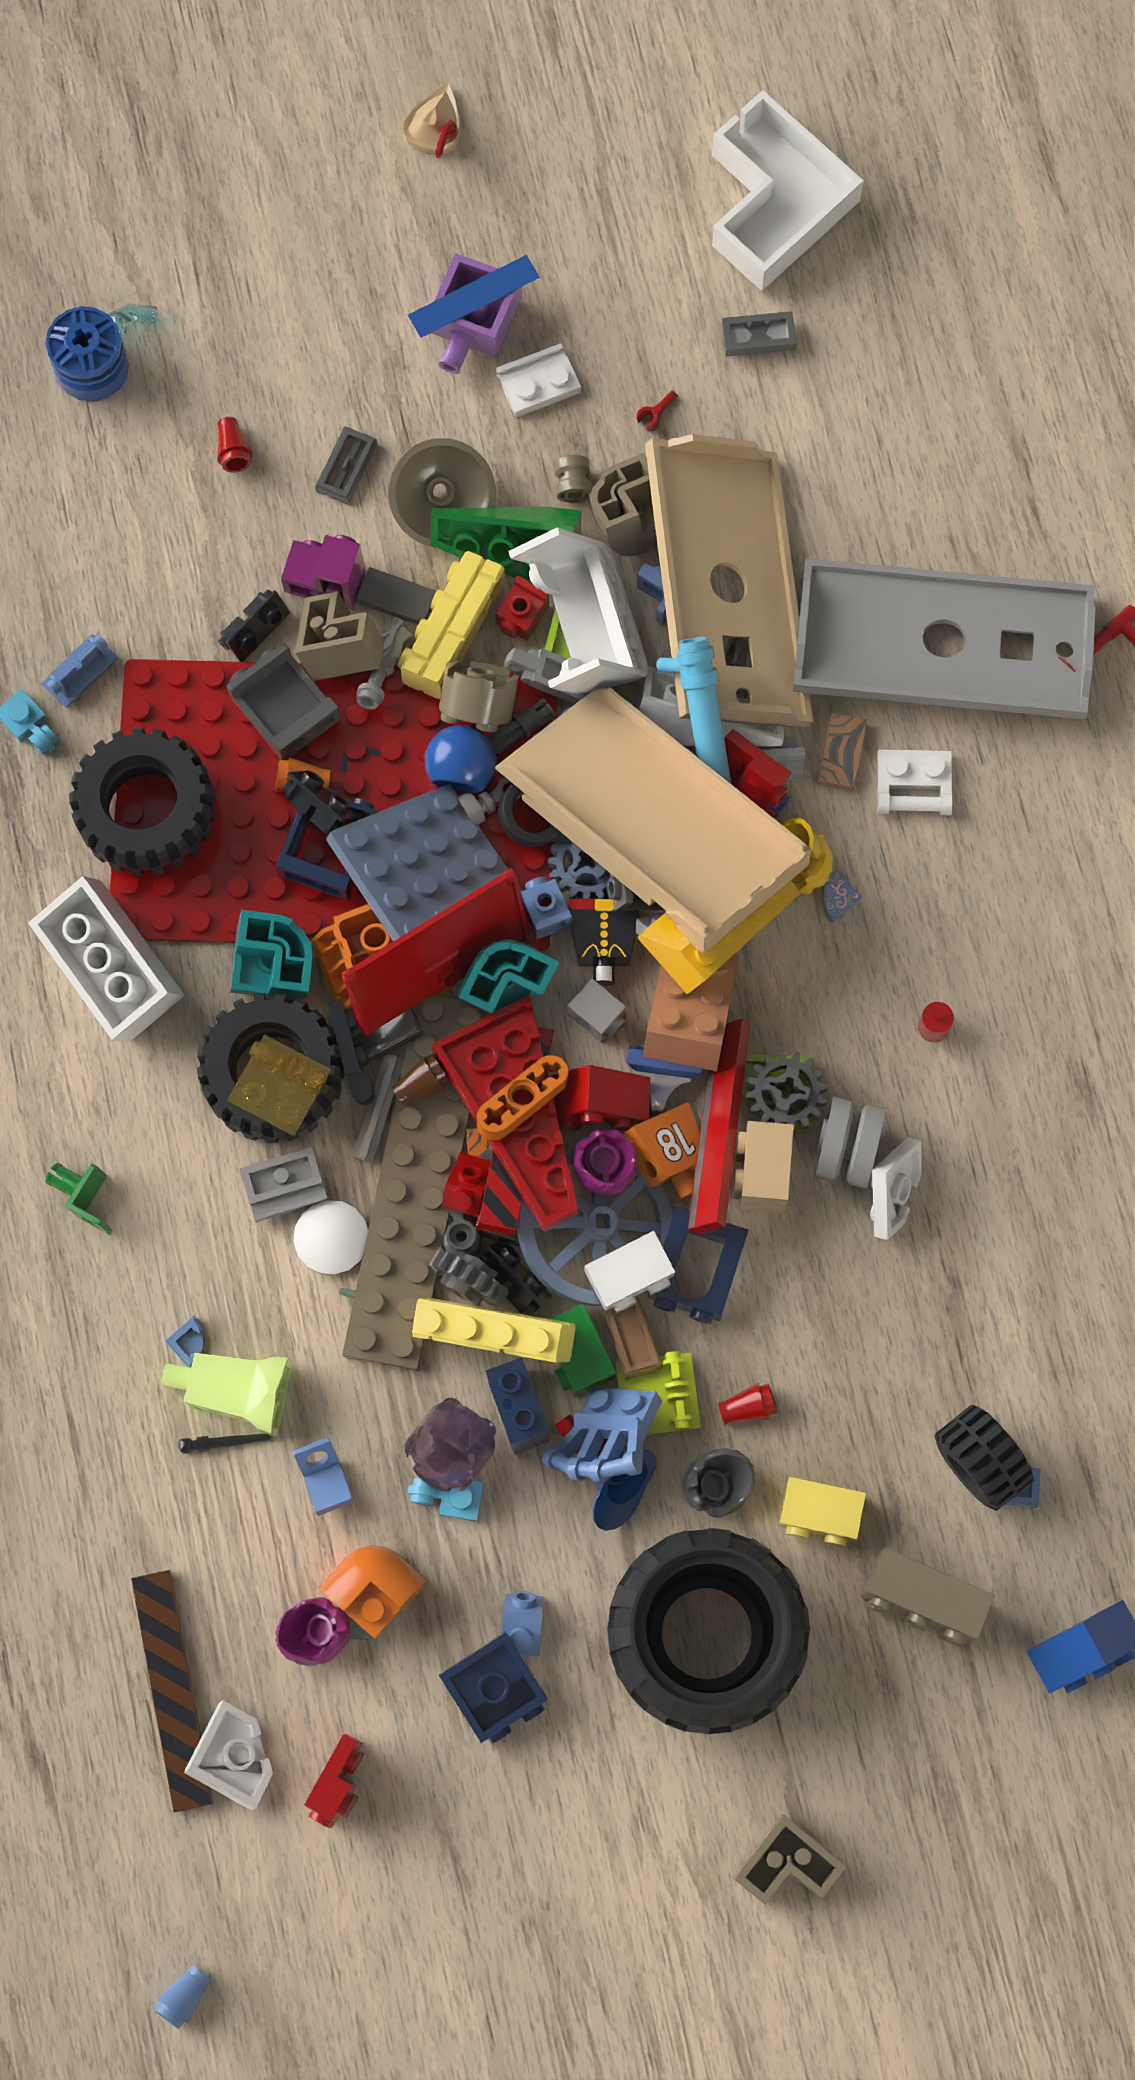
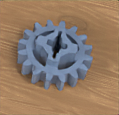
(576, 875)

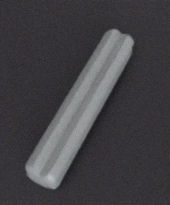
(379, 1109)

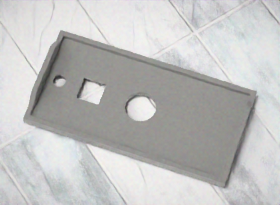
(868, 625)

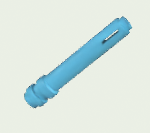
(699, 680)

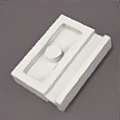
(538, 380)

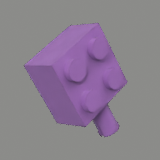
(480, 329)

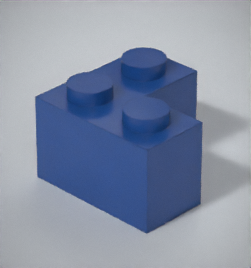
(1086, 1648)

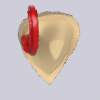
(434, 123)

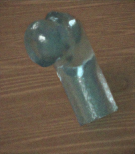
(133, 313)

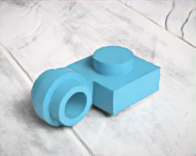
(24, 717)
(453, 1504)

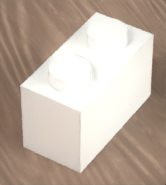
(629, 1272)

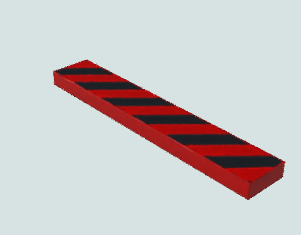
(501, 1197)

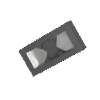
(759, 333)

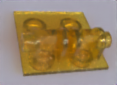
(278, 1084)

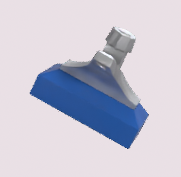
(664, 1076)

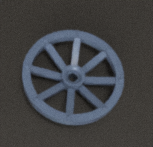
(591, 1234)

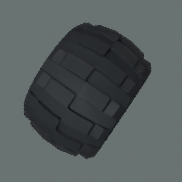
(767, 1594)

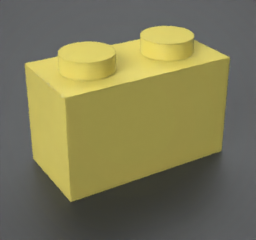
(821, 1511)

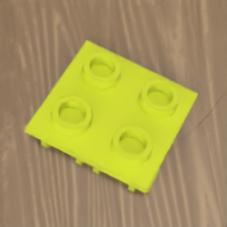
(675, 1387)

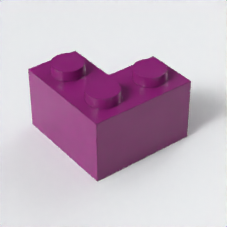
(324, 568)

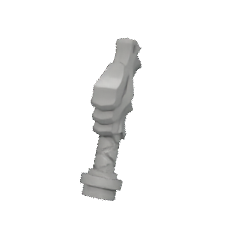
(370, 693)

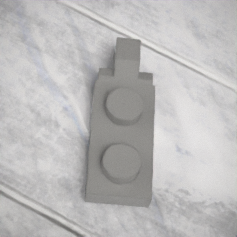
(538, 669)

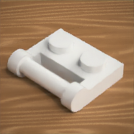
(914, 772)

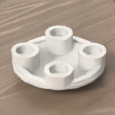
(330, 1237)

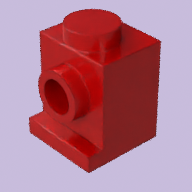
(521, 623)
(466, 1184)

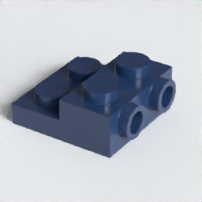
(494, 1689)

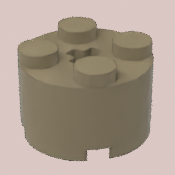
(478, 695)

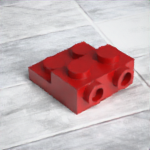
(755, 772)
(332, 1793)

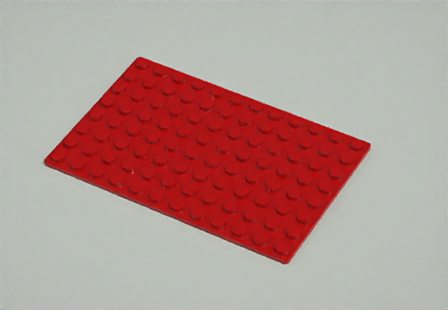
(254, 818)

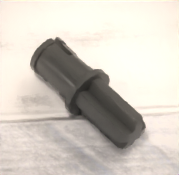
(522, 726)

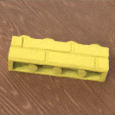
(453, 622)
(494, 1330)

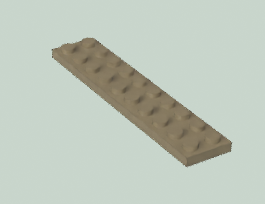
(408, 1202)

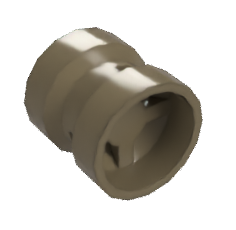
(572, 476)

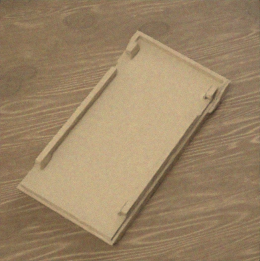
(655, 816)

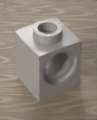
(597, 1011)

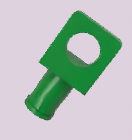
(80, 1190)

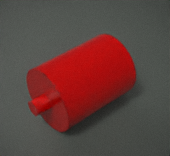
(935, 1022)

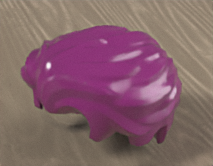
(605, 1162)
(313, 1632)

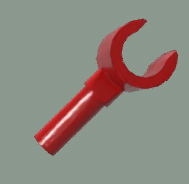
(656, 411)

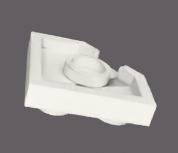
(892, 1187)
(232, 1757)

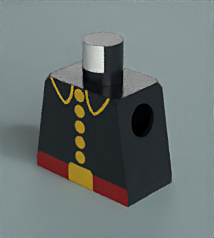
(602, 936)

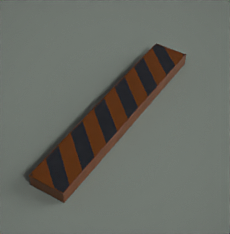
(170, 1686)

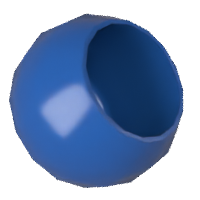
(461, 758)

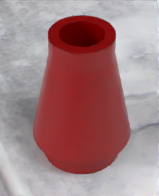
(232, 448)
(749, 1405)

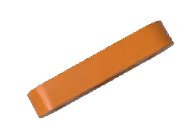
(495, 1106)

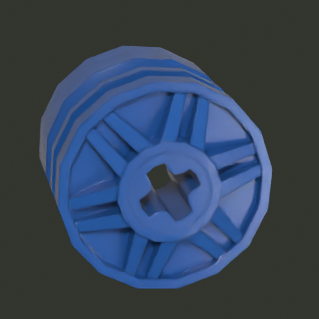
(90, 371)

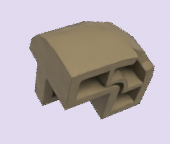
(625, 506)

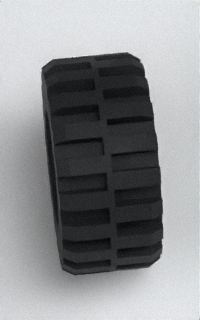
(134, 757)
(249, 1024)

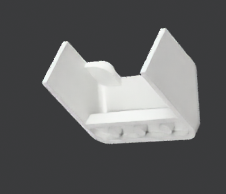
(590, 608)

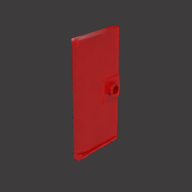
(434, 953)

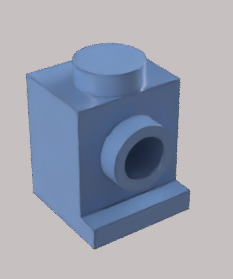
(545, 919)

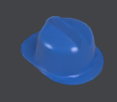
(622, 1494)

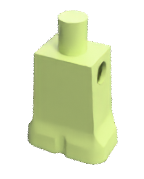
(235, 1387)

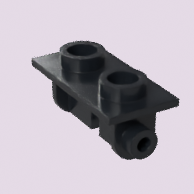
(263, 616)
(308, 791)
(525, 1286)

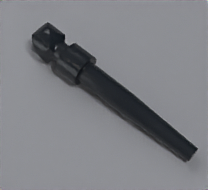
(204, 1443)

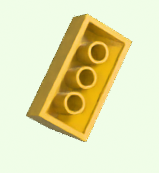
(692, 967)

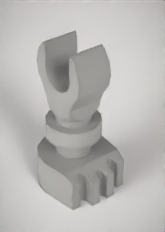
(486, 803)

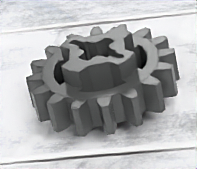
(773, 1088)
(468, 1278)

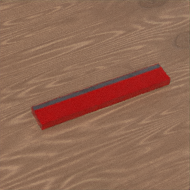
(719, 1132)

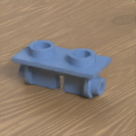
(80, 670)

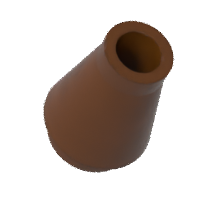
(421, 1080)

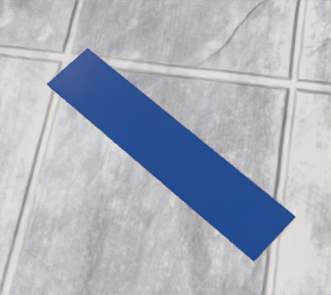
(473, 296)

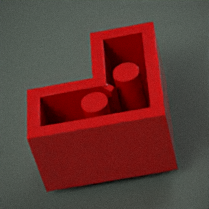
(602, 1096)

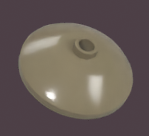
(434, 462)

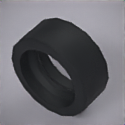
(513, 830)

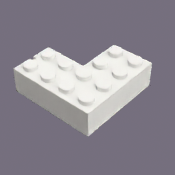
(794, 188)

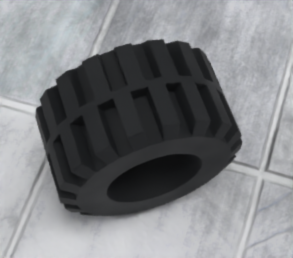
(984, 1457)

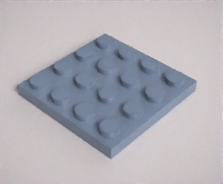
(416, 858)

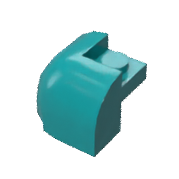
(270, 956)
(506, 974)

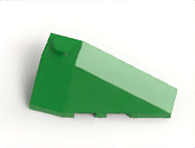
(497, 531)

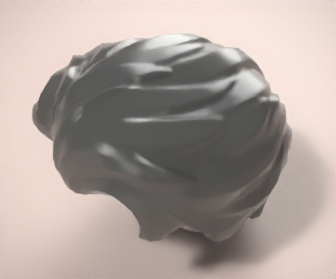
(719, 1482)

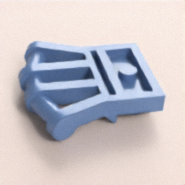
(611, 1416)

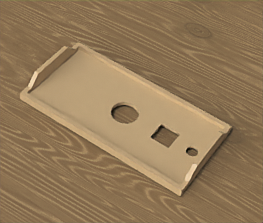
(725, 507)

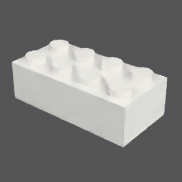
(106, 959)

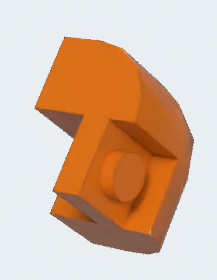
(373, 1586)

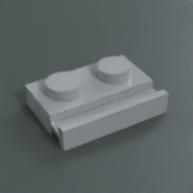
(283, 1184)

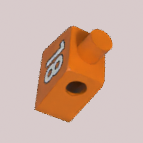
(668, 1148)

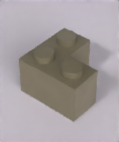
(334, 640)
(785, 1852)

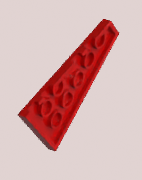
(483, 1062)

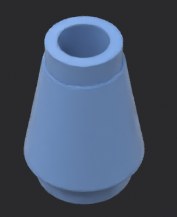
(182, 1997)

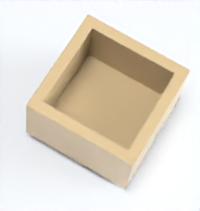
(766, 1166)

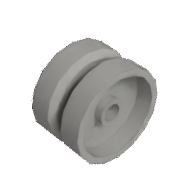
(849, 1142)

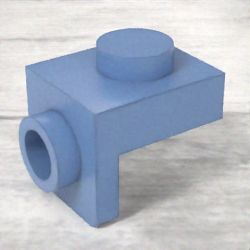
(650, 581)
(523, 1621)

